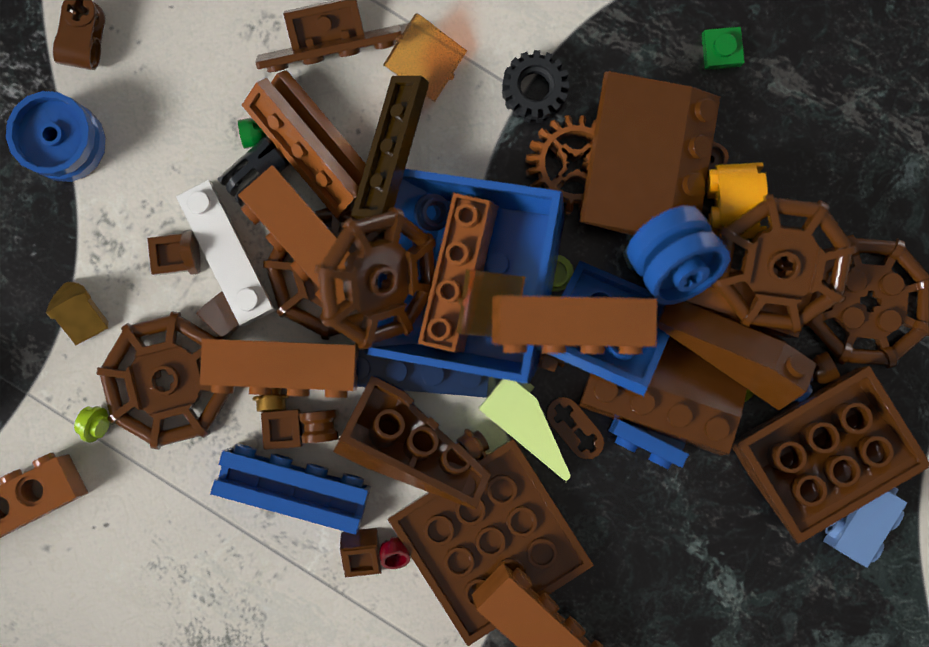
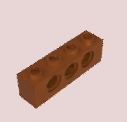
(60, 486)

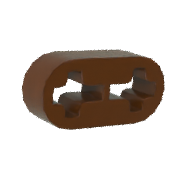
(581, 421)

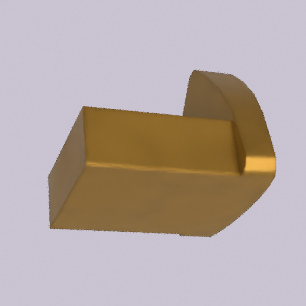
(76, 312)

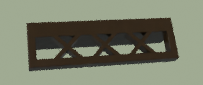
(390, 146)

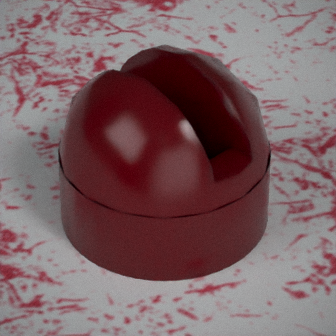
(394, 554)

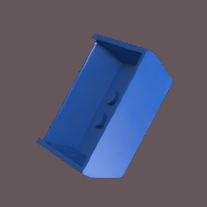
(522, 244)

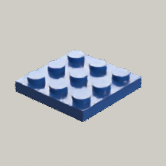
(625, 370)

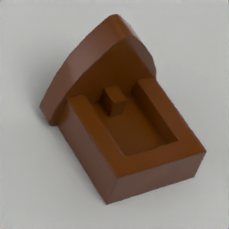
(174, 254)

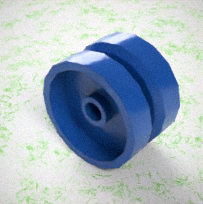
(55, 136)
(678, 255)

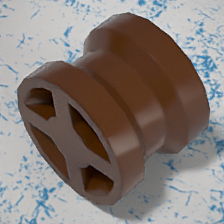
(319, 426)

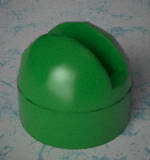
(249, 132)

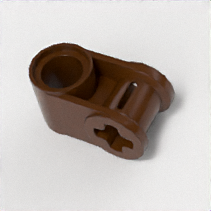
(79, 39)

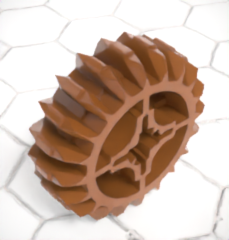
(562, 152)

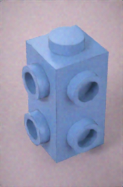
(864, 530)

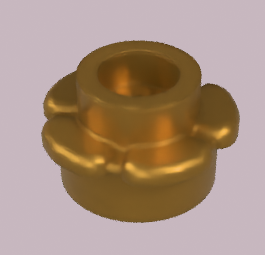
(272, 402)

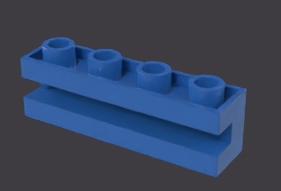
(291, 489)

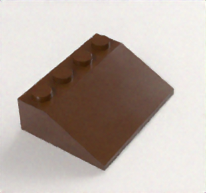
(647, 151)
(683, 401)
(830, 453)

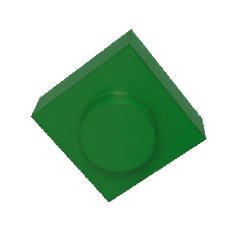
(722, 48)

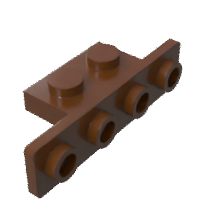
(324, 31)

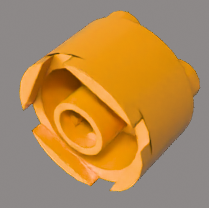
(735, 191)

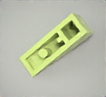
(522, 418)

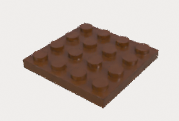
(510, 526)

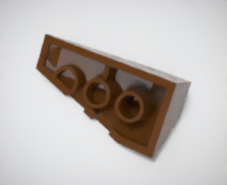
(744, 353)
(406, 445)

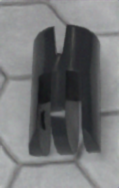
(251, 166)

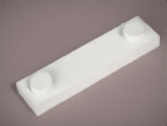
(225, 253)

